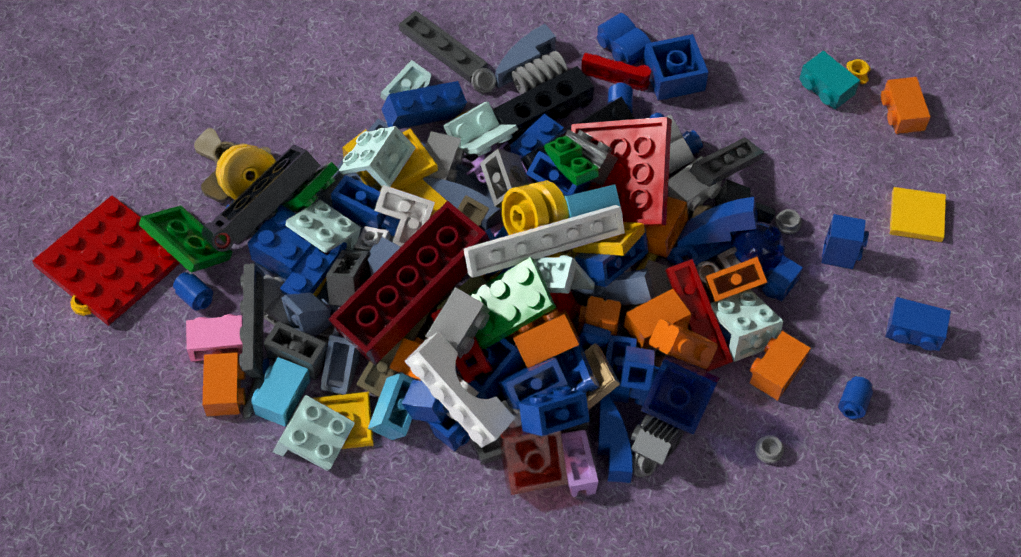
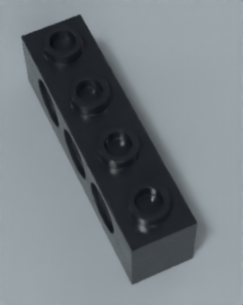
(554, 98)

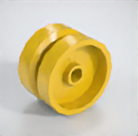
(235, 164)
(533, 206)

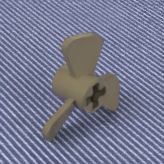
(210, 146)

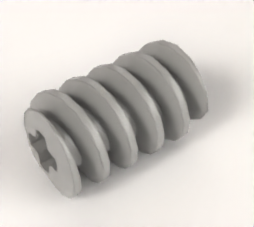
(538, 71)

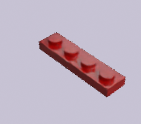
(689, 288)

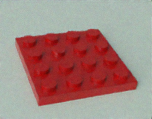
(641, 165)
(106, 261)

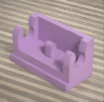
(579, 463)

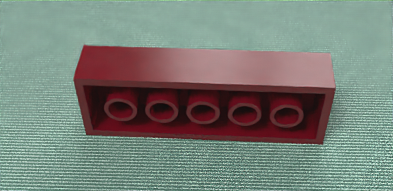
(408, 283)

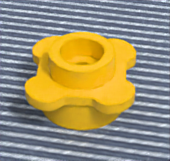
(860, 66)

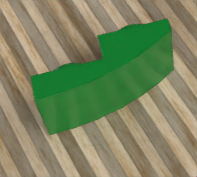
(569, 160)

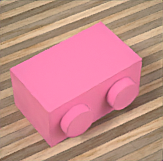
(213, 336)

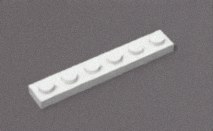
(544, 240)

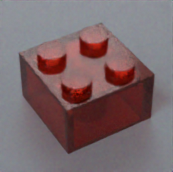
(532, 460)

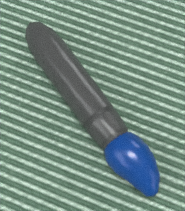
(257, 383)

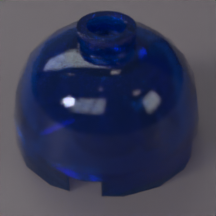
(764, 242)

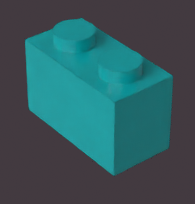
(829, 80)

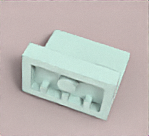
(479, 130)
(380, 153)
(324, 227)
(563, 274)
(749, 323)
(315, 433)

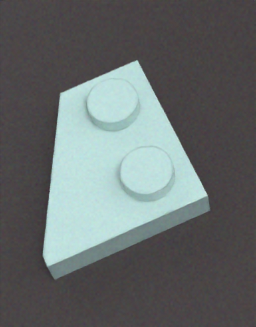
(409, 78)

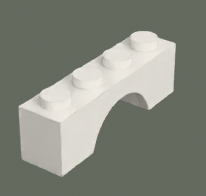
(435, 366)

